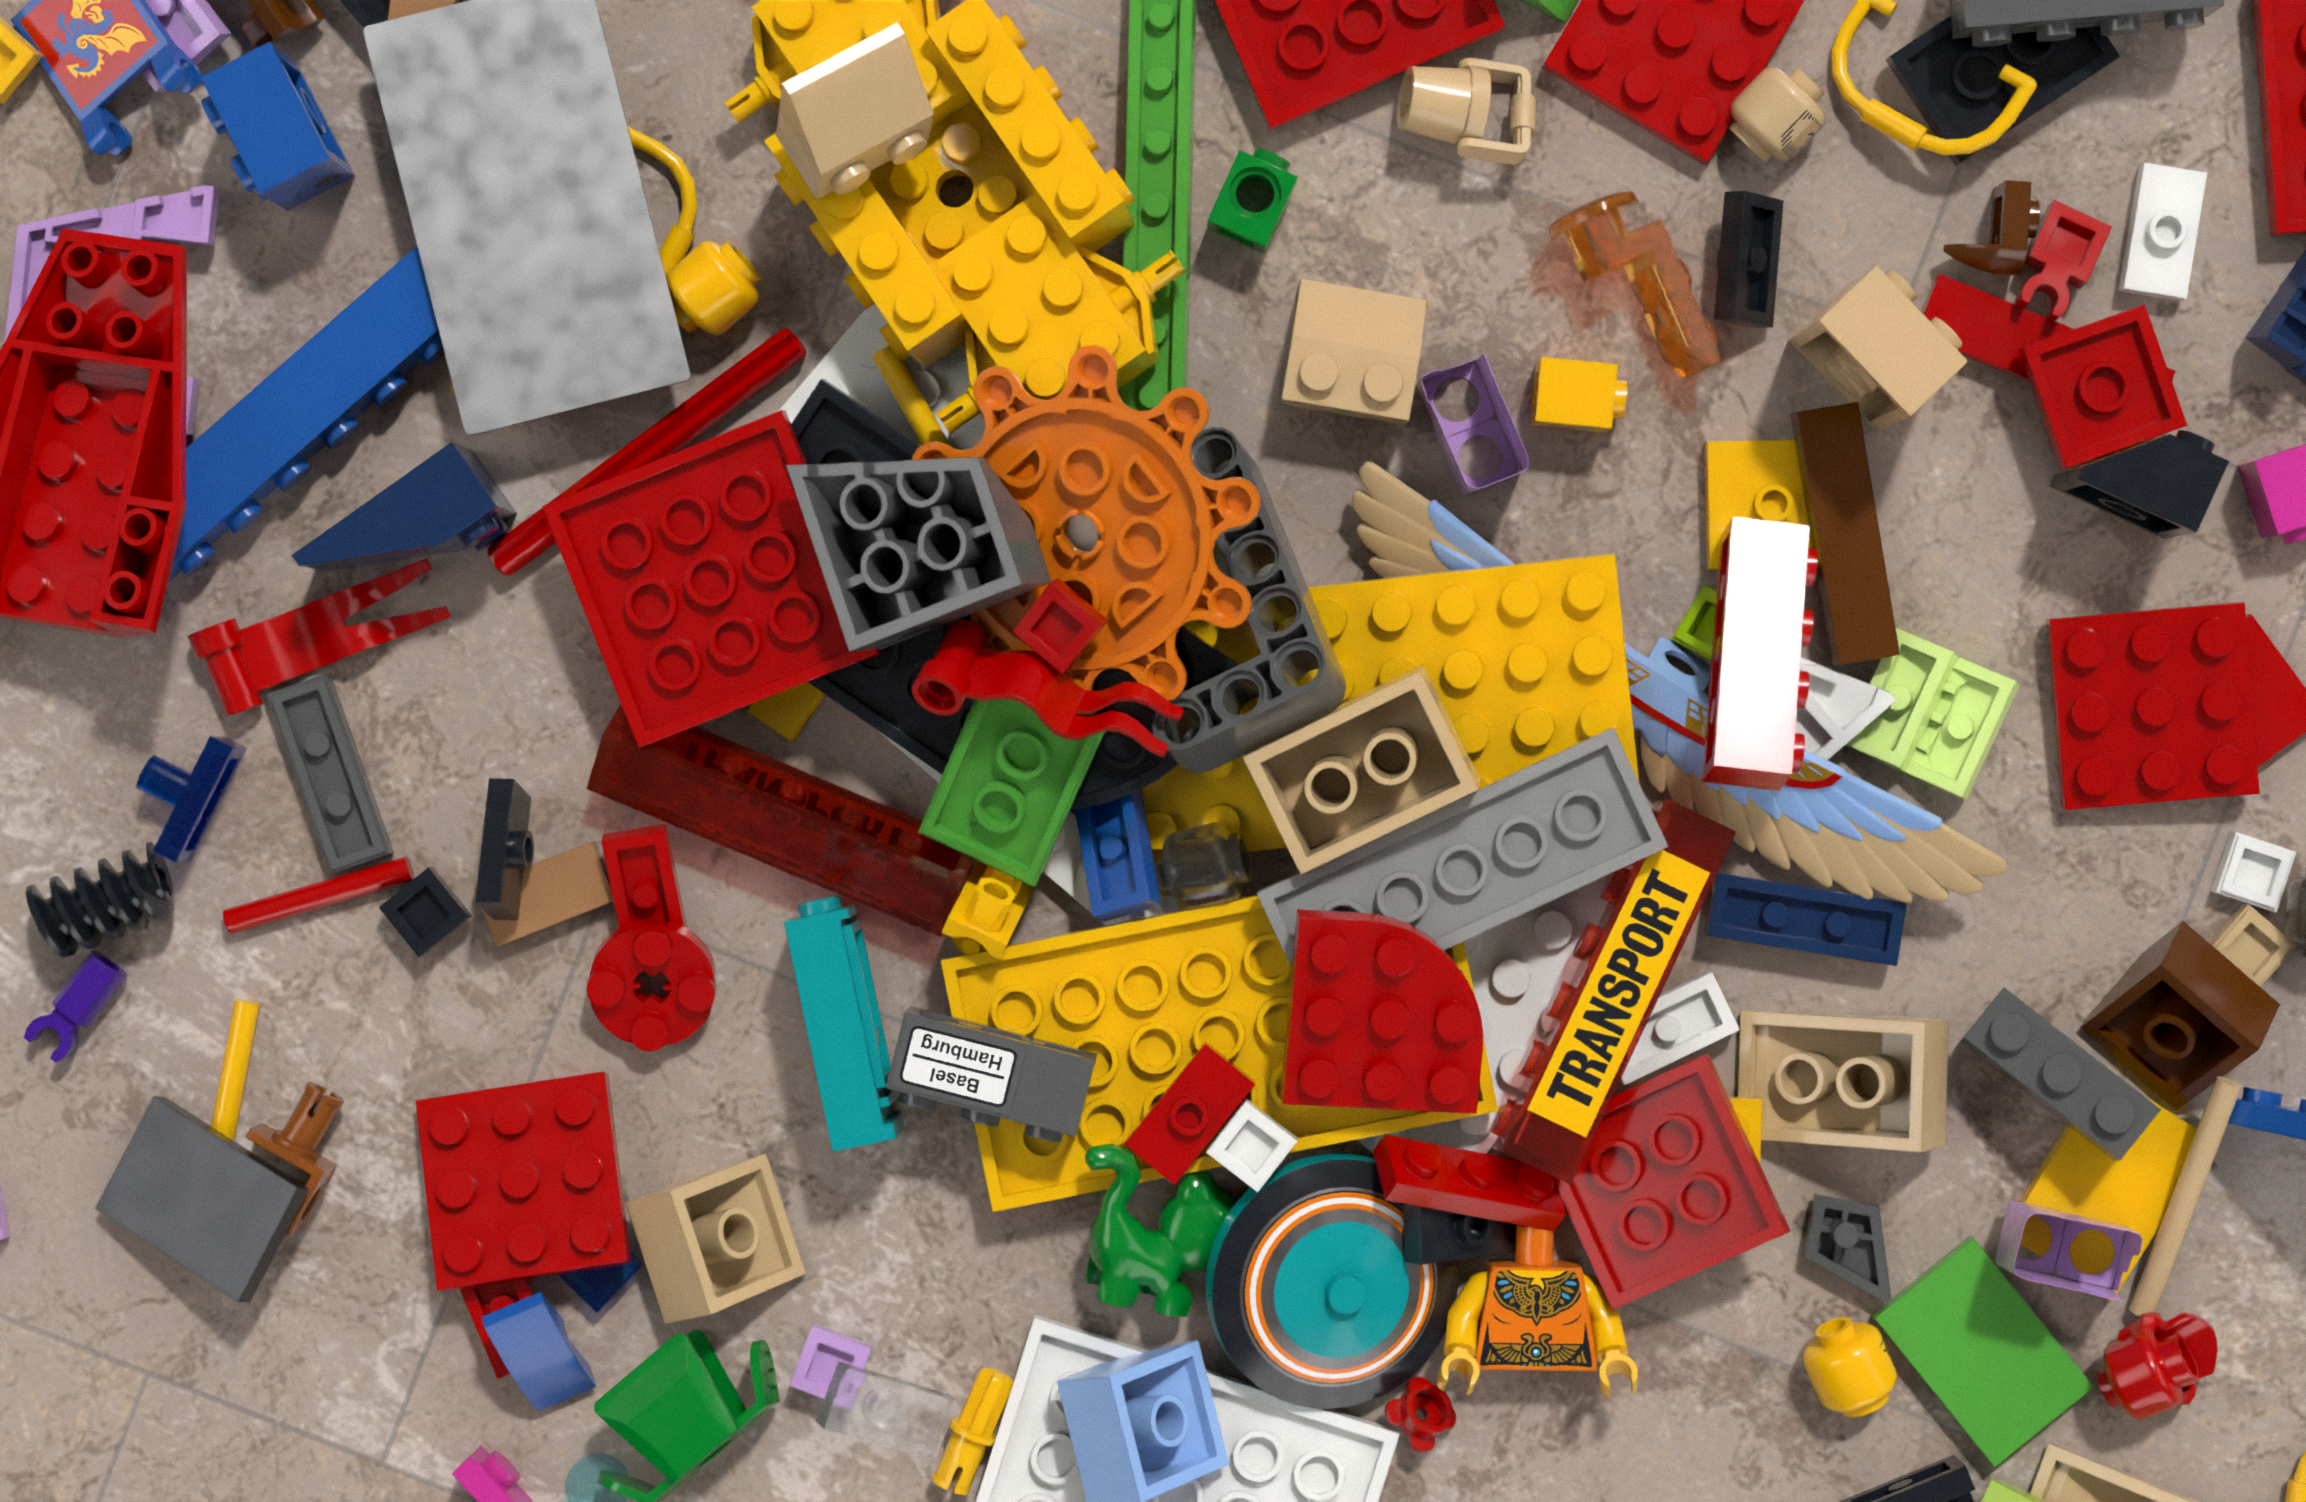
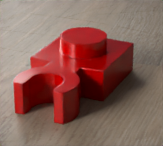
(2063, 253)

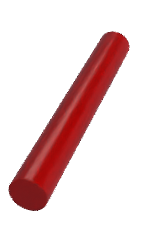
(318, 895)

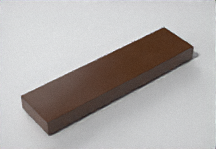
(1845, 533)

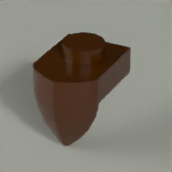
(2012, 222)

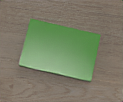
(1008, 788)
(1982, 1351)

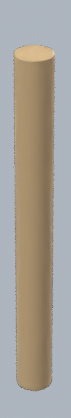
(2185, 1195)

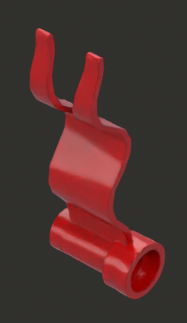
(303, 638)
(972, 671)

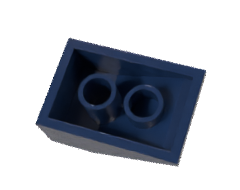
(427, 512)

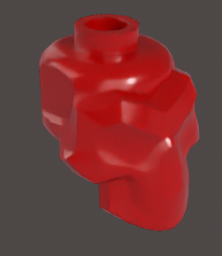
(2157, 1363)

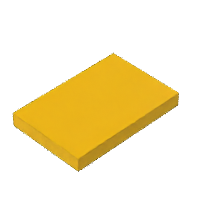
(2121, 1192)

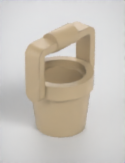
(1456, 105)

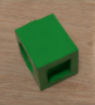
(1247, 227)

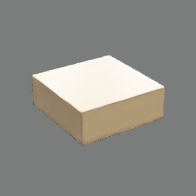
(2252, 944)

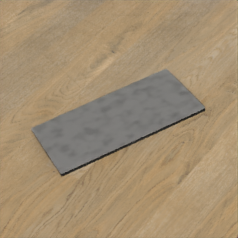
(526, 207)

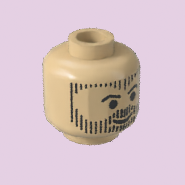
(1778, 113)

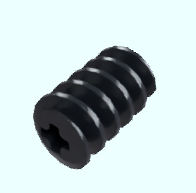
(103, 904)

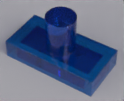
(191, 794)

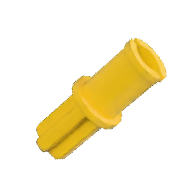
(973, 1430)

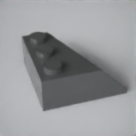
(915, 543)

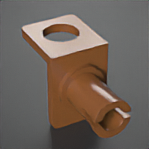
(299, 1143)

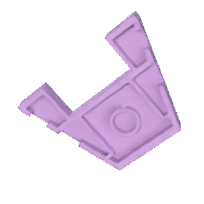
(174, 218)

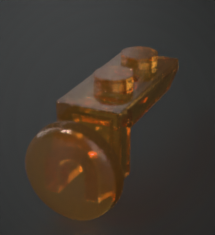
(1654, 271)

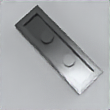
(330, 773)

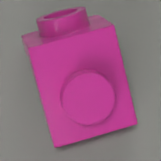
(490, 1478)

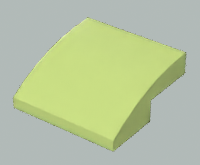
(1941, 715)

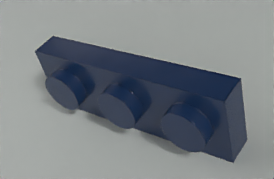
(1805, 919)

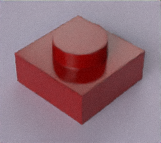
(1060, 626)

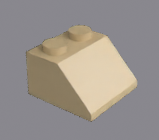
(855, 113)
(1354, 353)
(715, 1239)

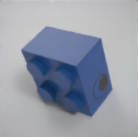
(275, 126)

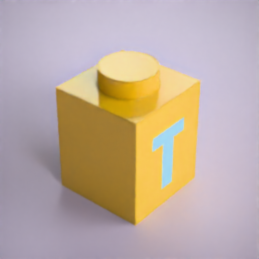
(1577, 395)

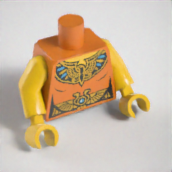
(1534, 1318)

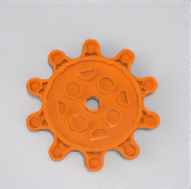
(1142, 494)

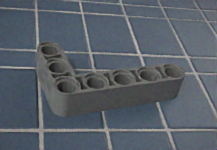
(1284, 654)

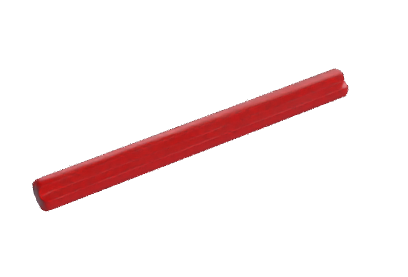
(661, 439)

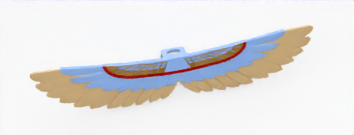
(1818, 819)

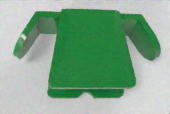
(682, 1411)

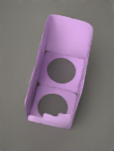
(1490, 403)
(2124, 1239)

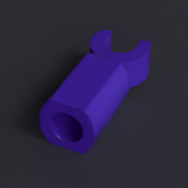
(78, 1002)

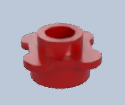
(1432, 1403)

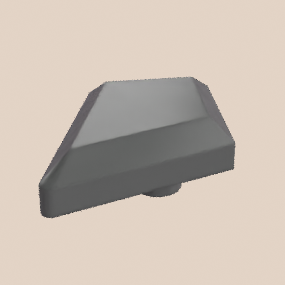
(1849, 1243)

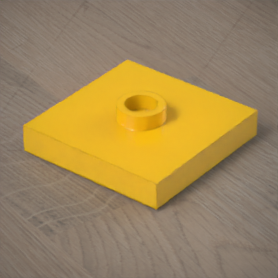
(1751, 482)

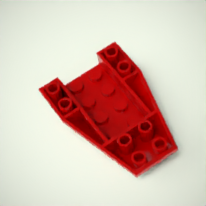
(94, 436)

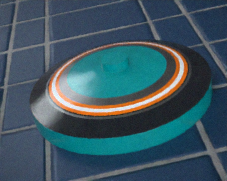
(1318, 1287)

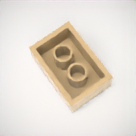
(1880, 347)
(1363, 770)

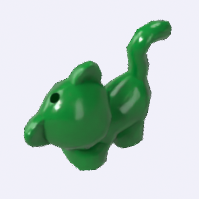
(1136, 1259)

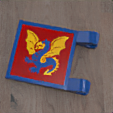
(96, 52)

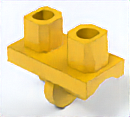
(987, 911)

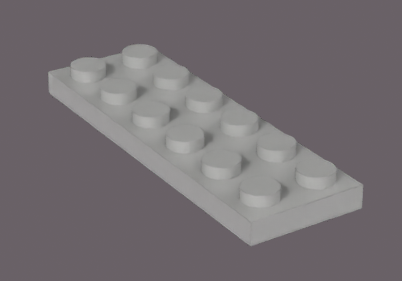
(1488, 851)

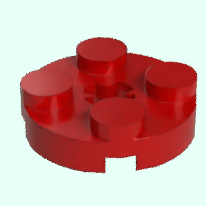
(652, 1019)

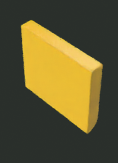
(788, 710)

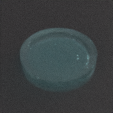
(582, 1478)

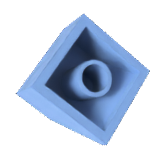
(1143, 1424)

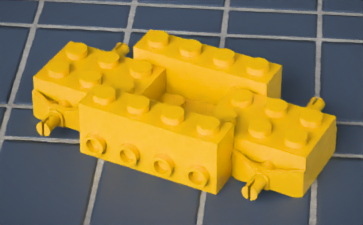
(1016, 260)

